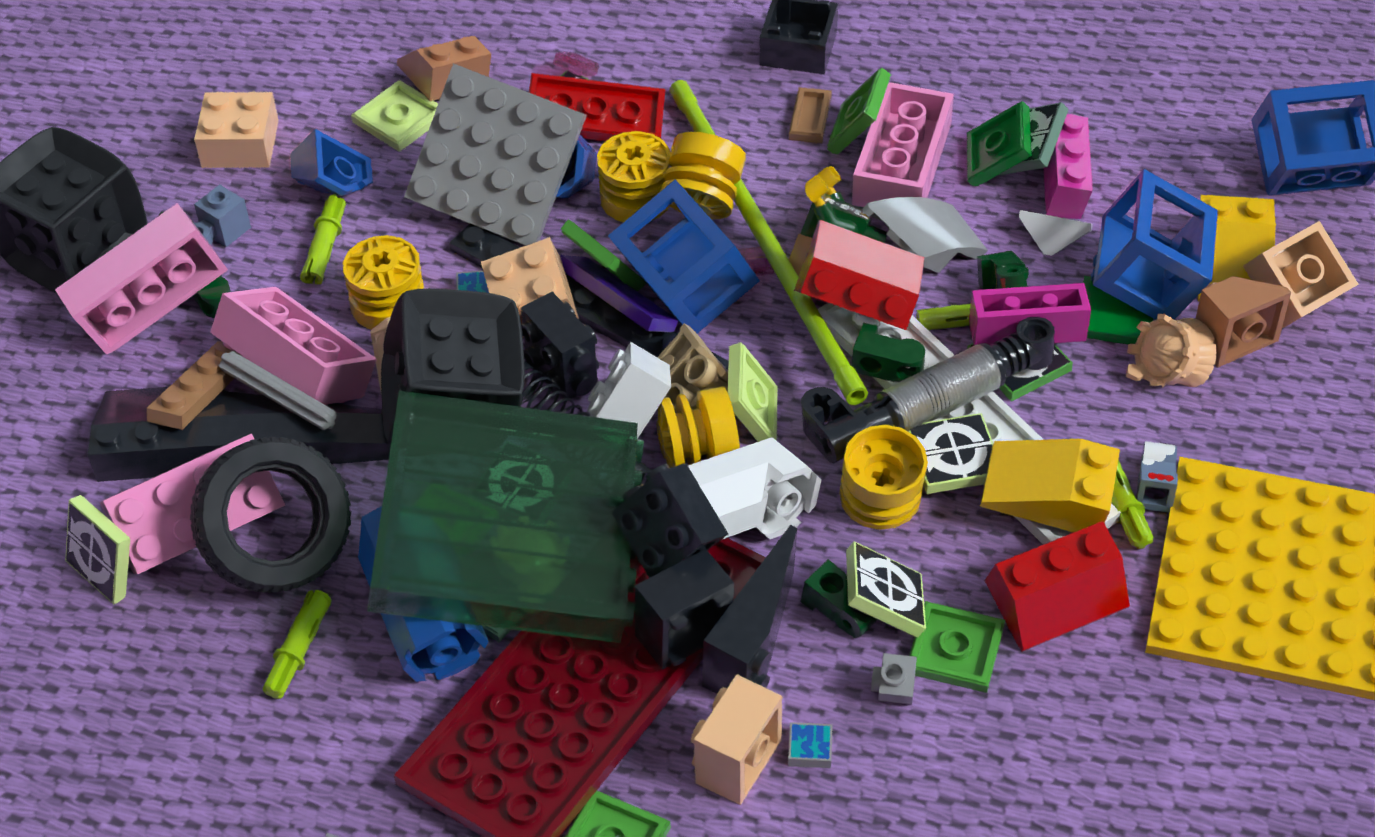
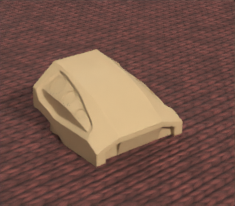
(692, 366)

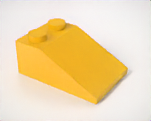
(1242, 233)
(1052, 481)

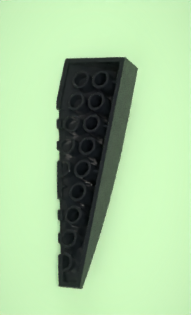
(131, 448)

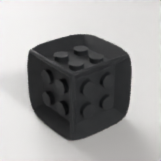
(64, 206)
(452, 348)

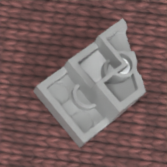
(927, 229)

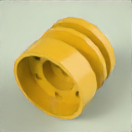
(706, 170)
(631, 172)
(378, 275)
(697, 432)
(882, 477)

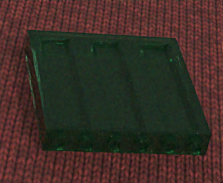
(506, 518)

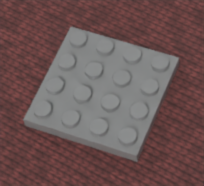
(495, 155)

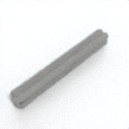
(278, 390)

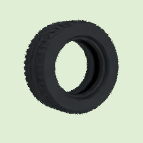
(328, 503)

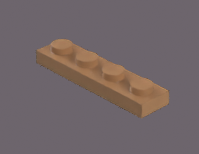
(191, 391)

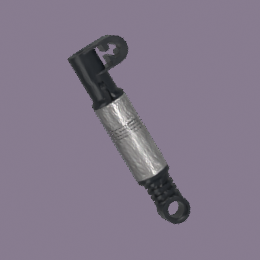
(931, 391)

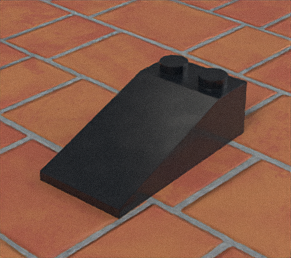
(749, 627)

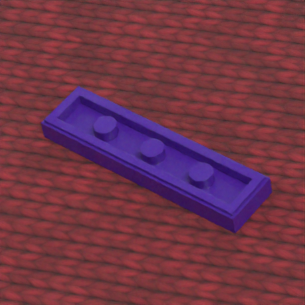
(618, 294)

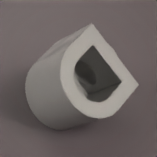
(895, 678)

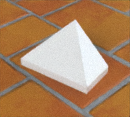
(1053, 232)

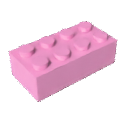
(903, 145)
(141, 279)
(293, 344)
(159, 509)

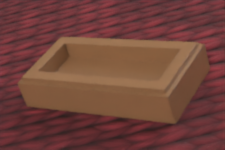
(810, 115)

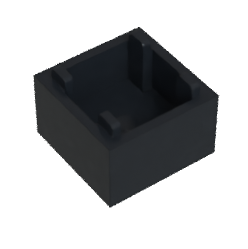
(799, 35)
(681, 607)

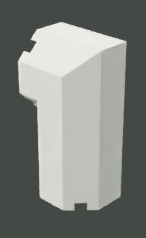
(758, 487)

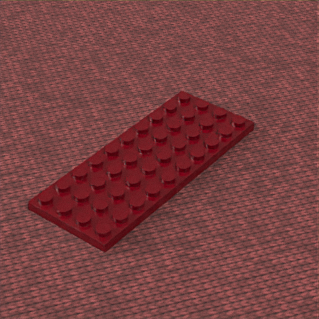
(549, 724)

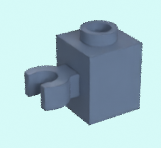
(222, 216)

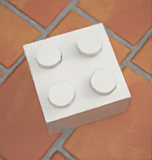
(632, 388)

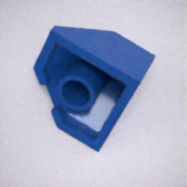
(330, 165)

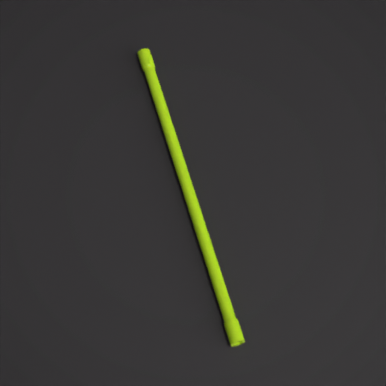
(844, 374)

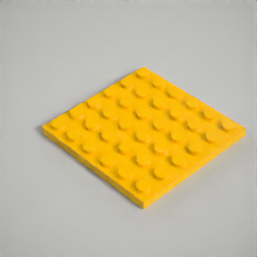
(1268, 578)

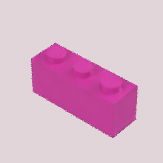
(1069, 171)
(999, 311)

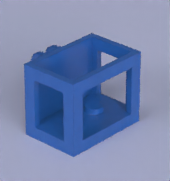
(1316, 146)
(1143, 264)
(692, 265)

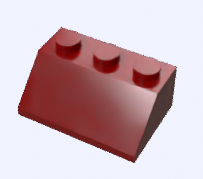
(861, 275)
(1060, 586)

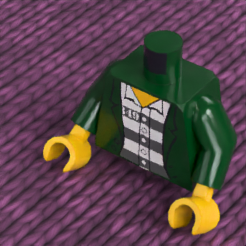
(831, 208)

